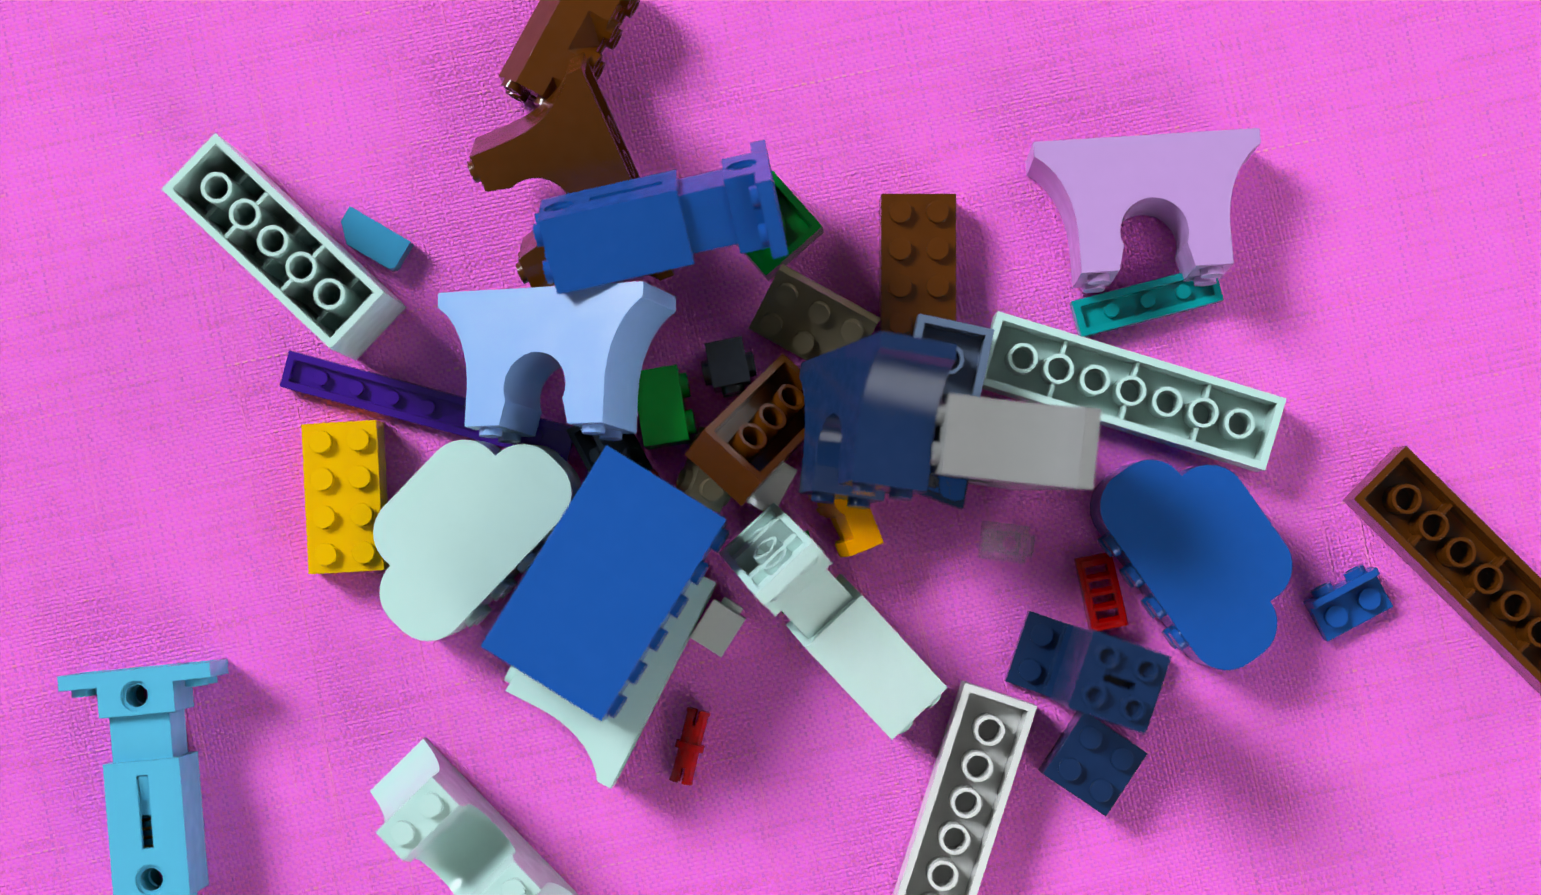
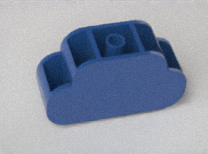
(1196, 556)

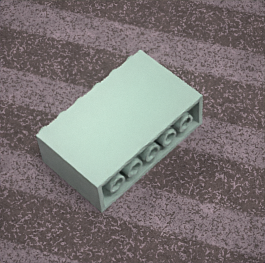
(283, 248)

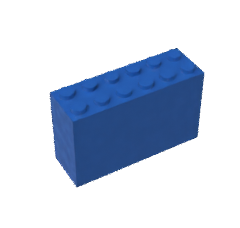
(606, 585)

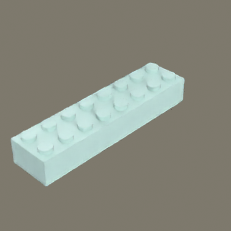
(1133, 392)

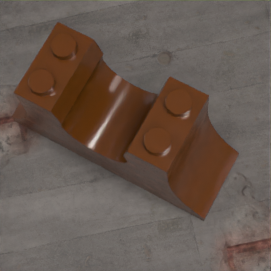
(562, 141)

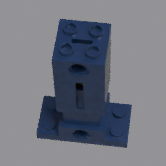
(1088, 671)

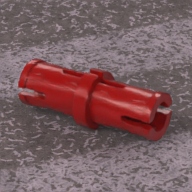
(689, 746)

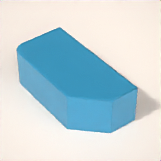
(375, 240)

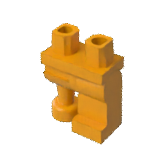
(854, 526)

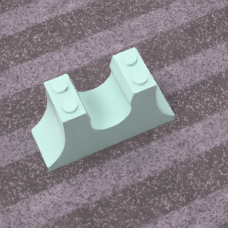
(614, 739)
(456, 831)

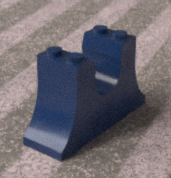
(872, 418)

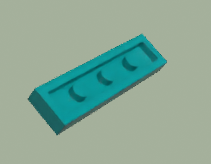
(1141, 304)

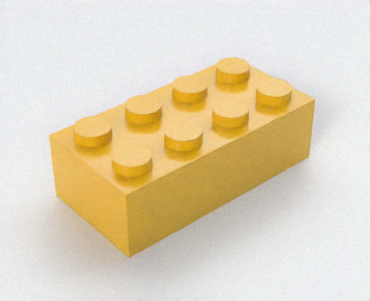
(343, 494)

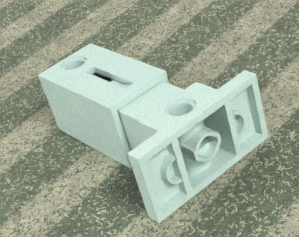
(833, 621)

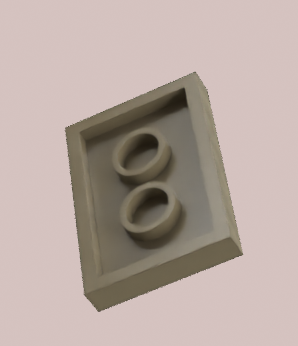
(809, 316)

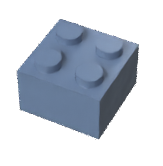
(971, 355)

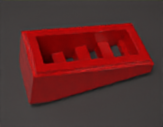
(1114, 589)

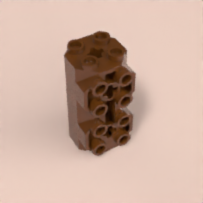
(553, 36)

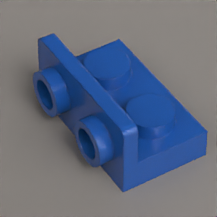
(1347, 603)

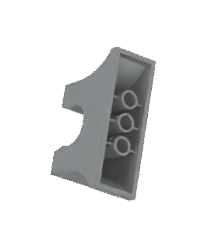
(1015, 443)

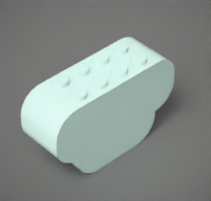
(467, 532)

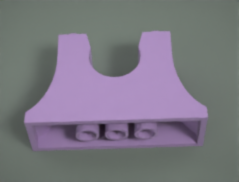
(1166, 176)

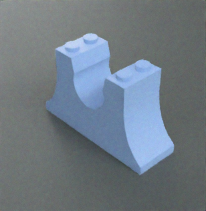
(526, 334)

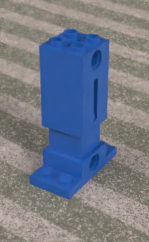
(659, 222)

